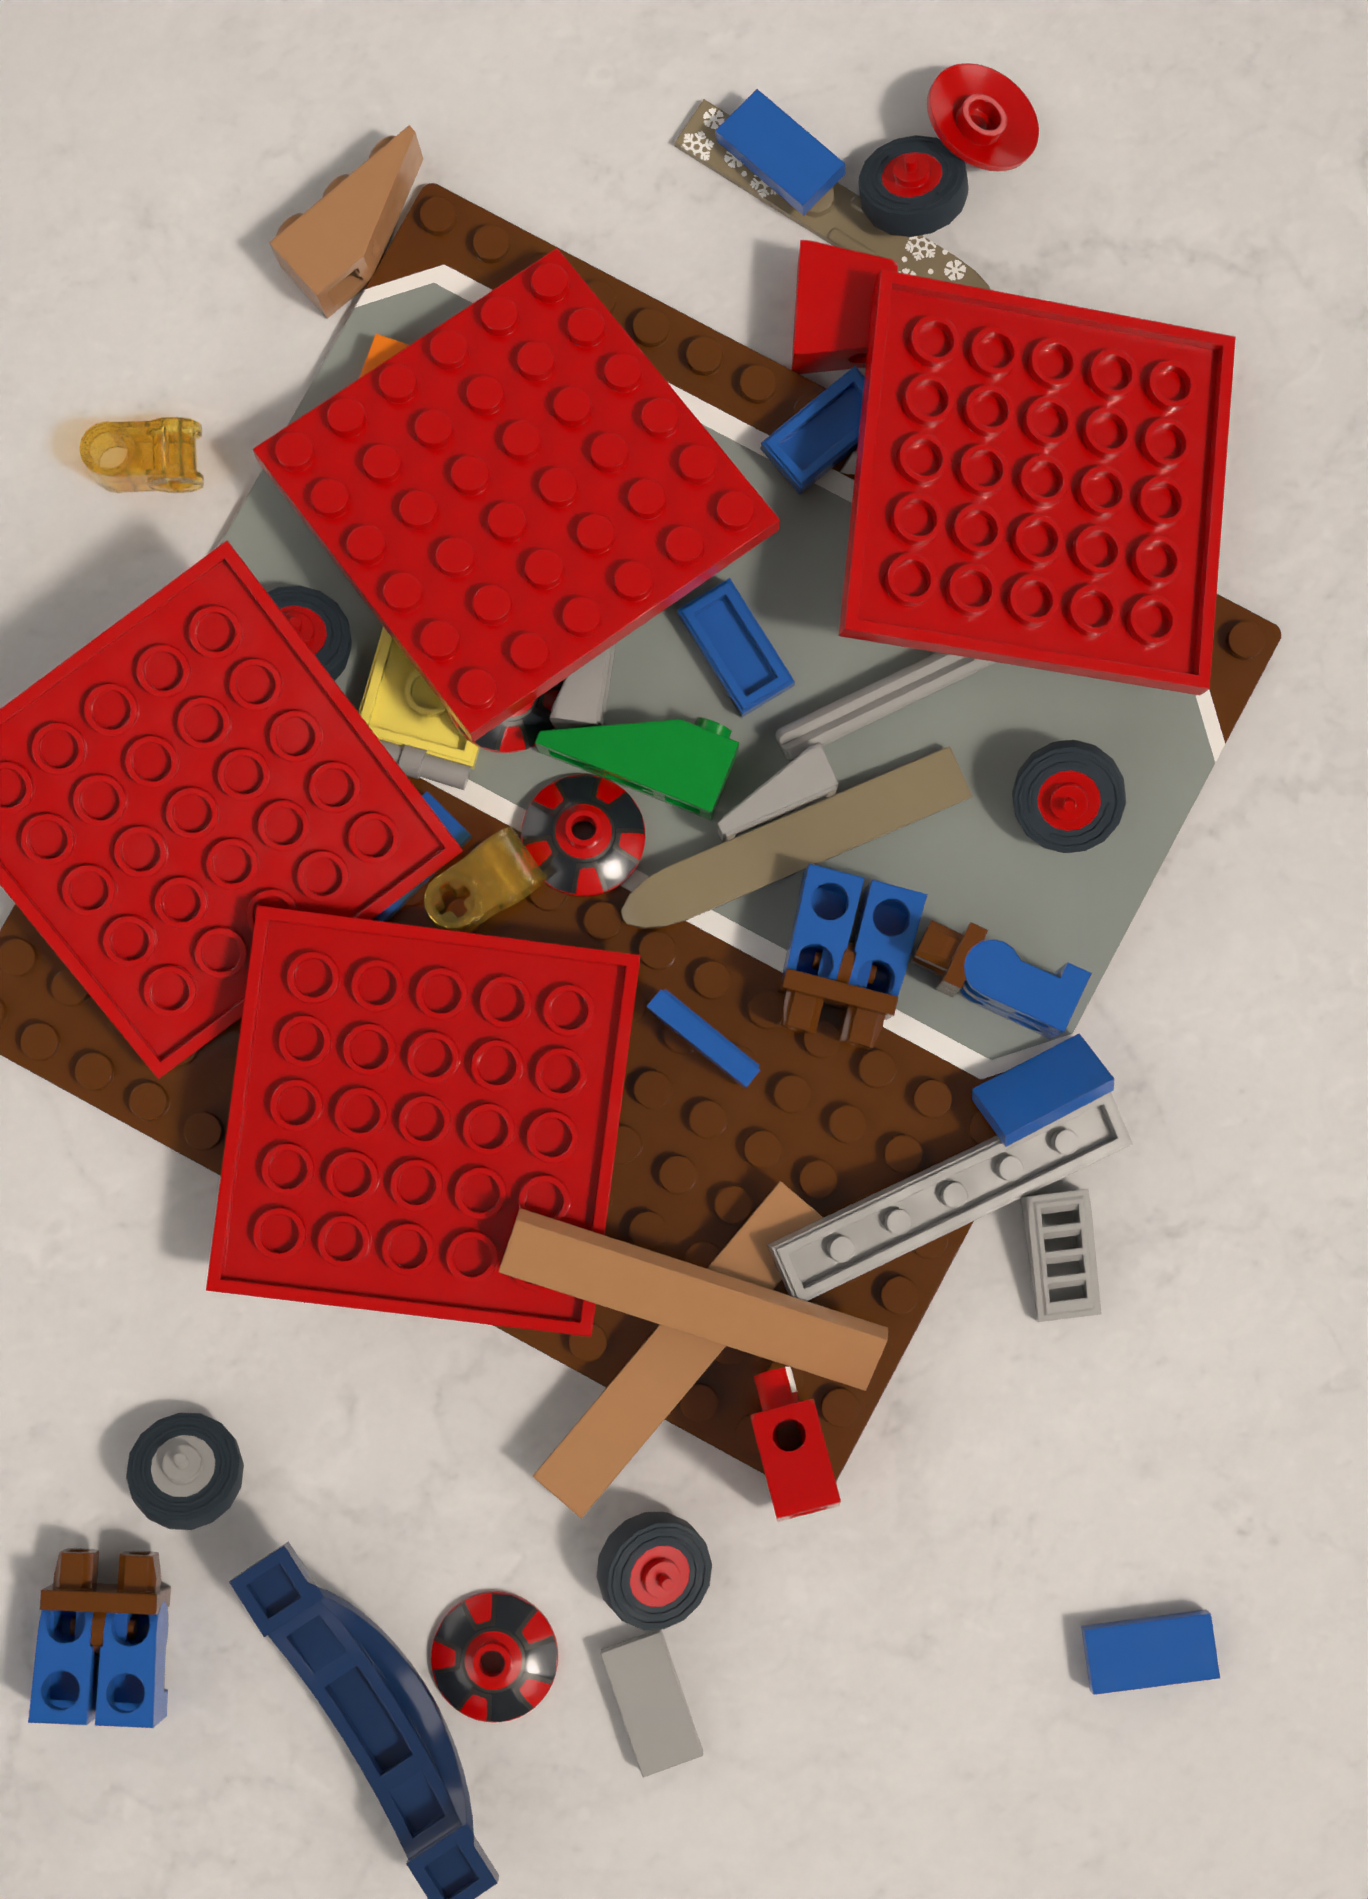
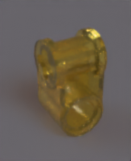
(158, 455)
(492, 875)

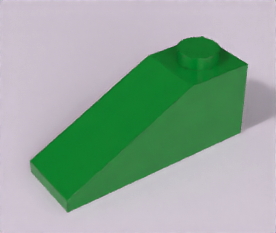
(660, 759)

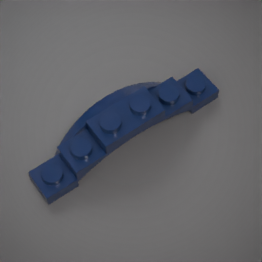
(382, 1717)

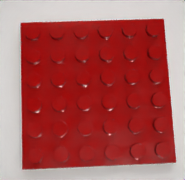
(1038, 485)
(516, 493)
(183, 783)
(406, 1109)

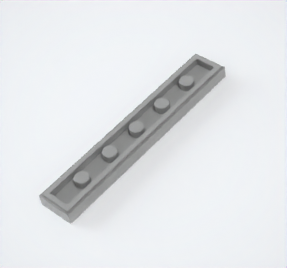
(943, 1199)

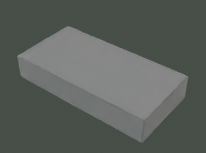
(652, 1702)

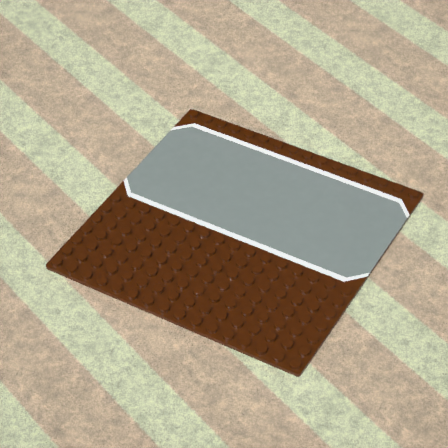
(819, 1112)

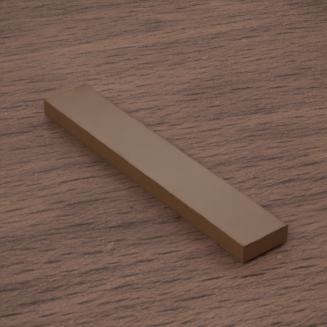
(693, 1299)
(662, 1368)

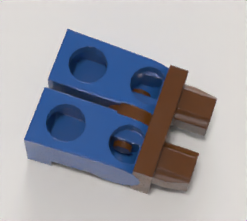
(843, 973)
(997, 979)
(102, 1643)

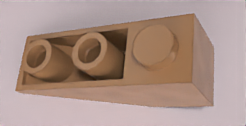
(345, 234)

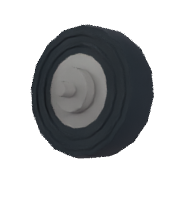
(185, 1471)

